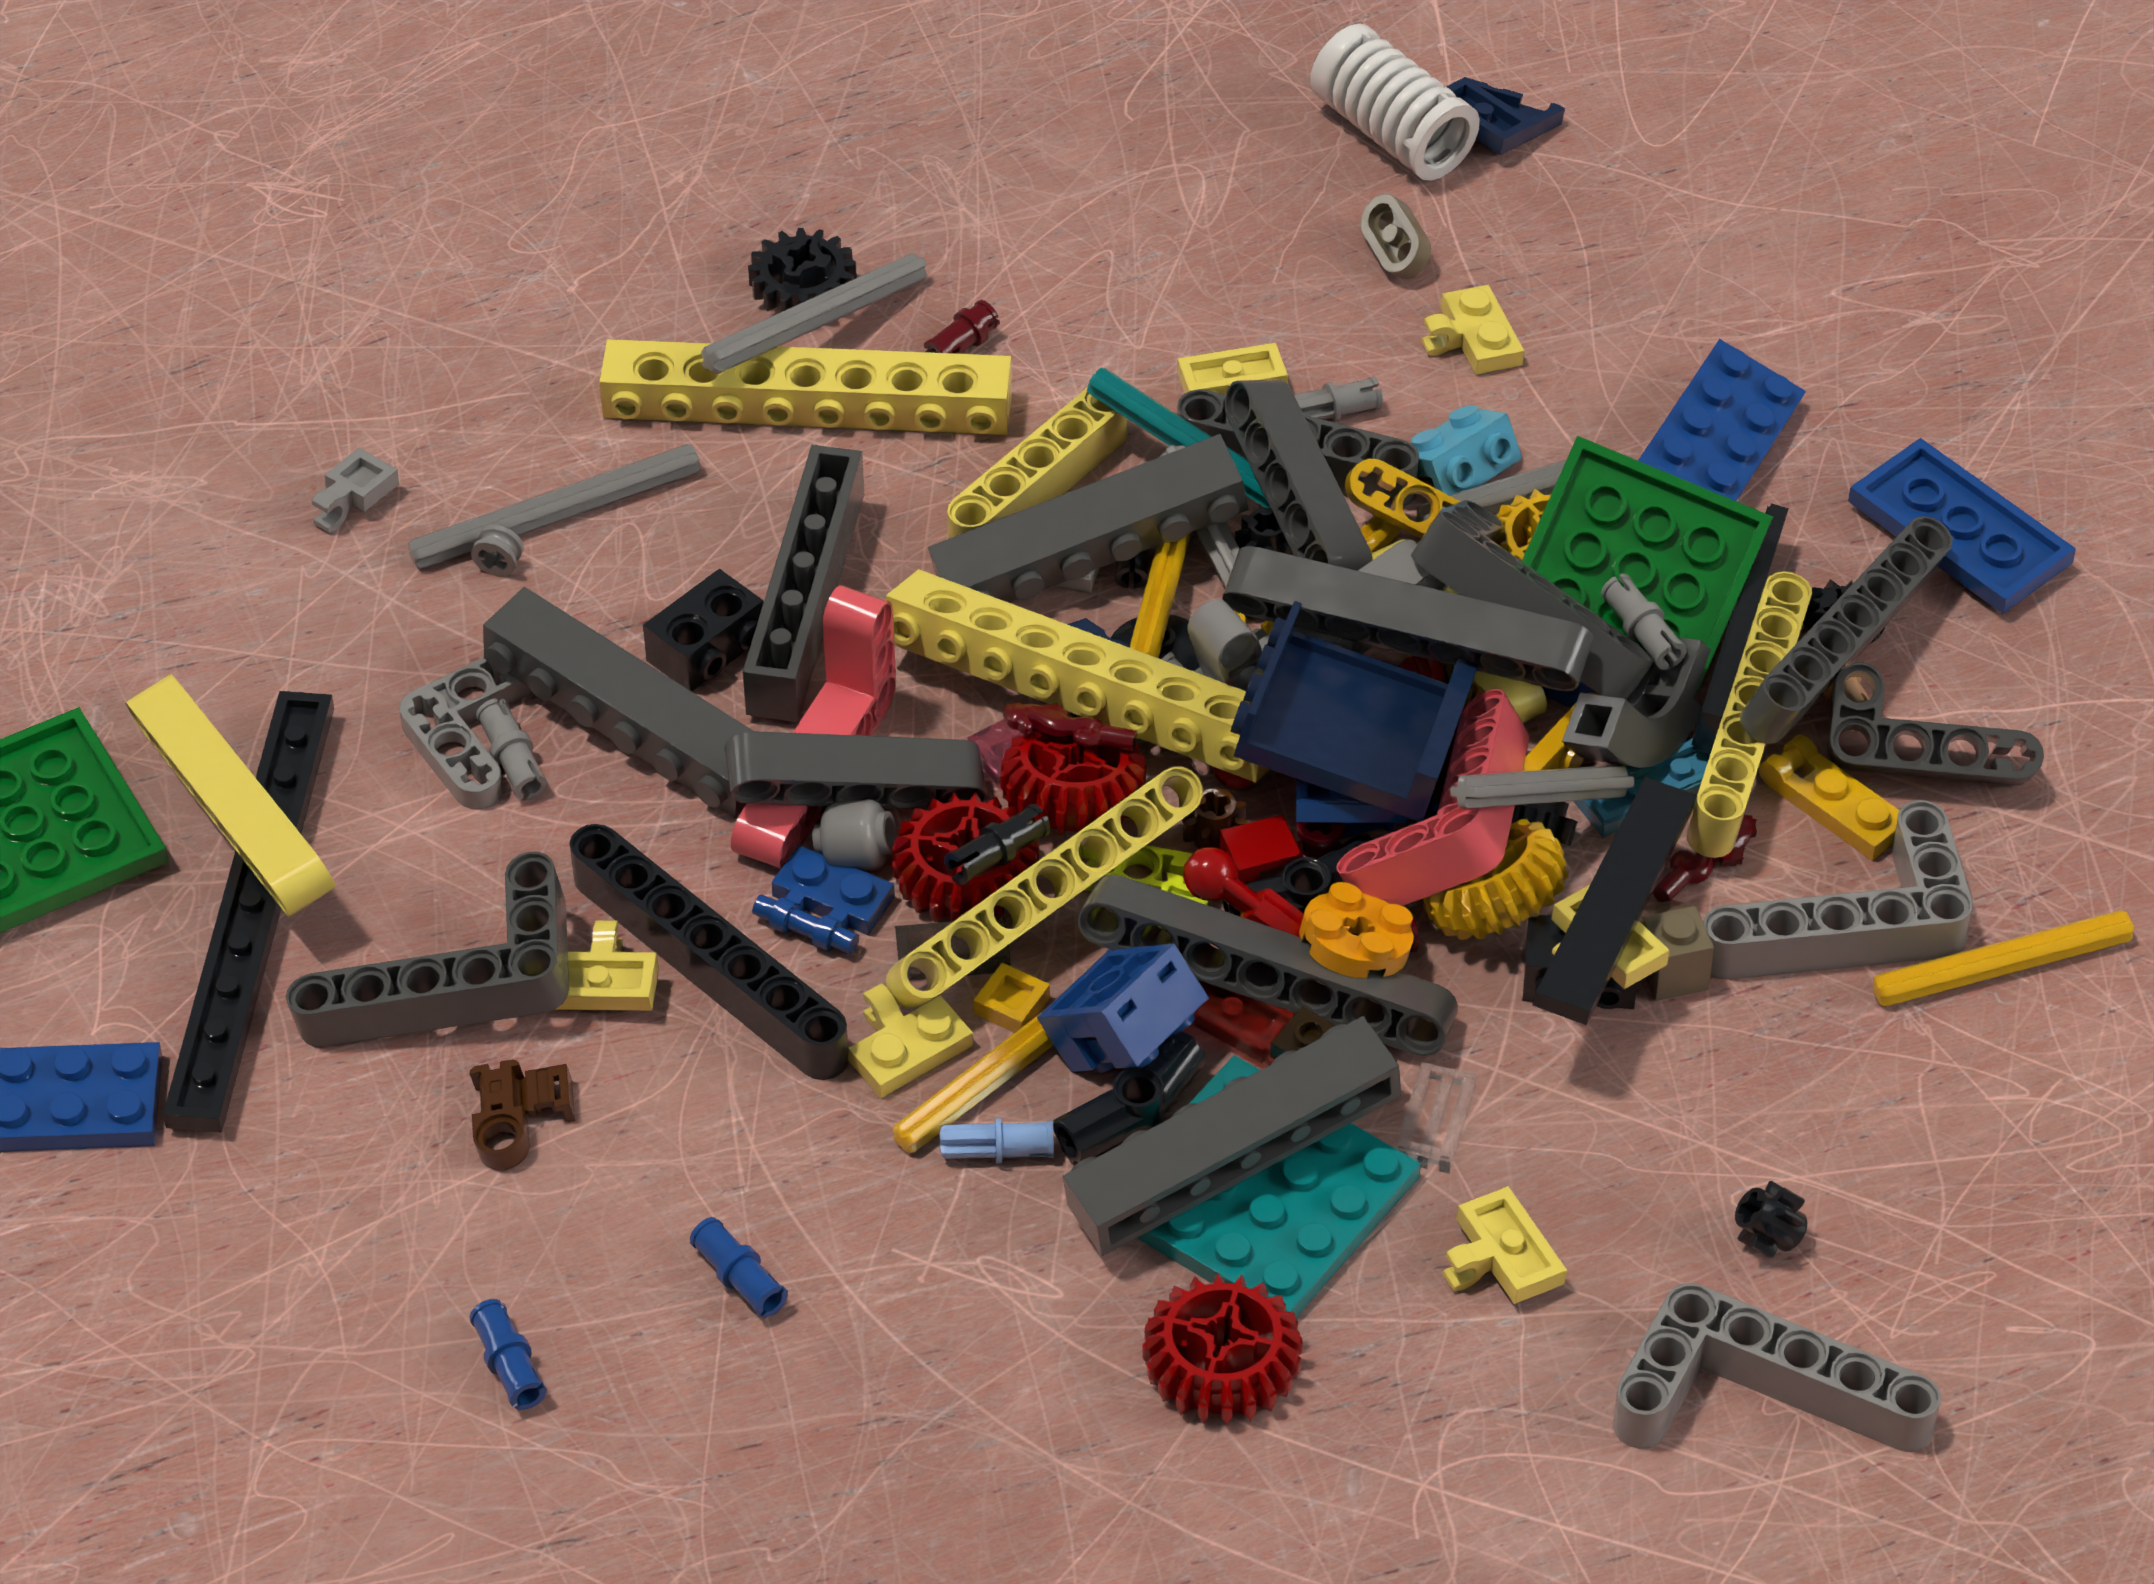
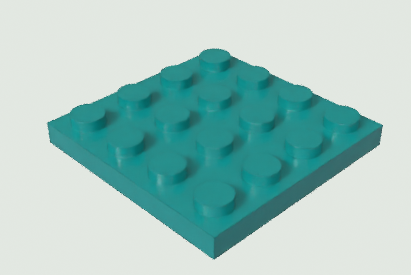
(1293, 1218)

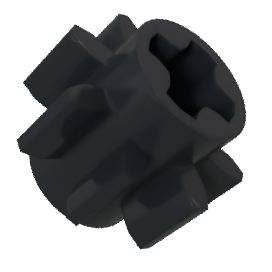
(1262, 531)
(1552, 817)
(1771, 1219)

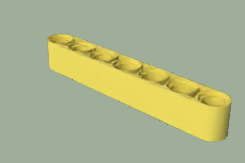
(1735, 753)
(231, 795)
(1025, 900)

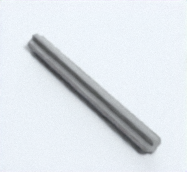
(813, 314)
(558, 504)

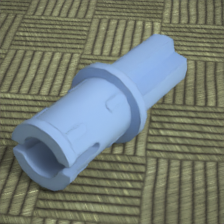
(997, 1140)

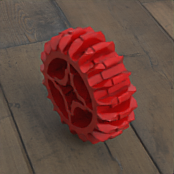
(1067, 779)
(944, 828)
(1248, 1371)

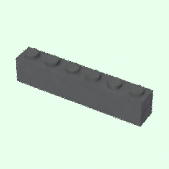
(1096, 524)
(802, 582)
(614, 694)
(1231, 1135)

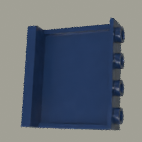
(1349, 720)

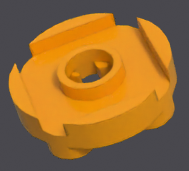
(1382, 930)

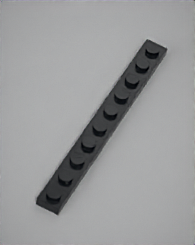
(245, 928)

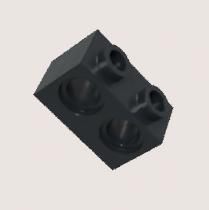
(702, 630)

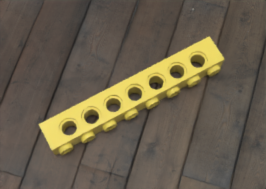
(809, 388)
(1070, 669)

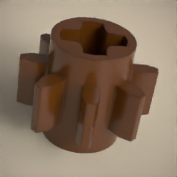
(1214, 813)

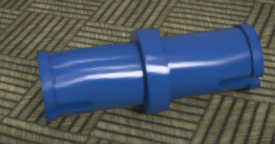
(738, 1267)
(507, 1354)

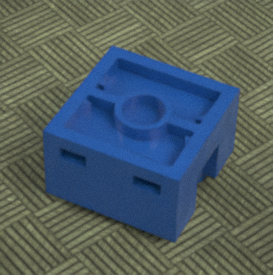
(1123, 1008)

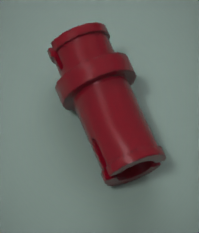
(968, 329)

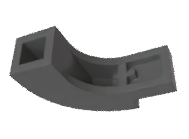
(1648, 724)

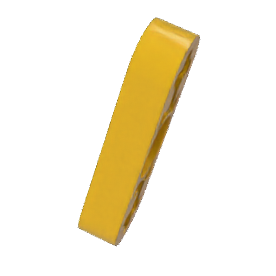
(1387, 479)

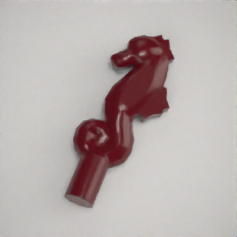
(1056, 723)
(1697, 868)

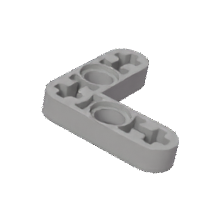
(451, 721)

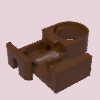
(515, 1097)

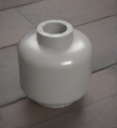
(855, 835)

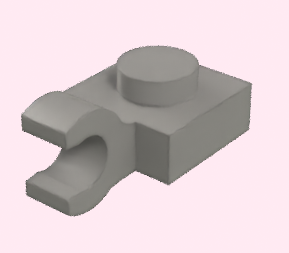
(355, 482)

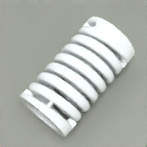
(1394, 101)

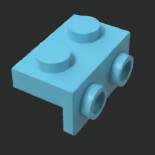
(1466, 449)

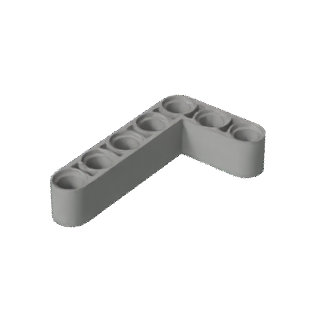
(1231, 650)
(1824, 932)
(1768, 1368)

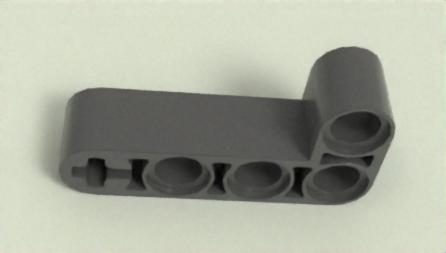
(1933, 738)

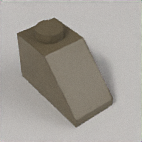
(1690, 947)

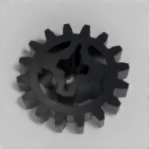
(799, 268)

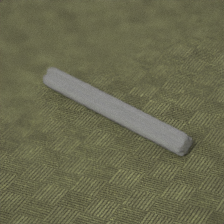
(1541, 786)

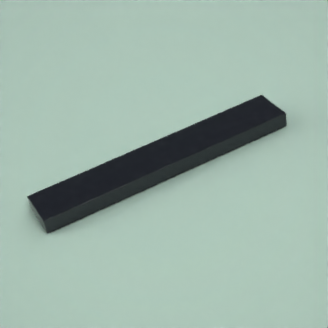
(1737, 635)
(1614, 901)

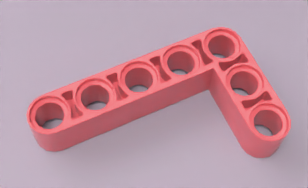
(851, 702)
(1457, 841)

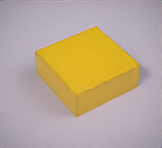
(1011, 998)

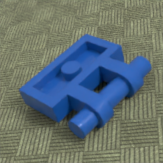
(838, 894)

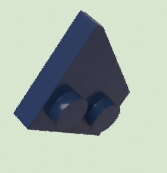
(1502, 117)

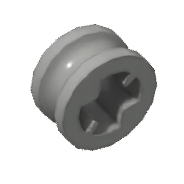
(497, 550)

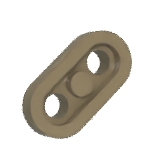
(1395, 236)

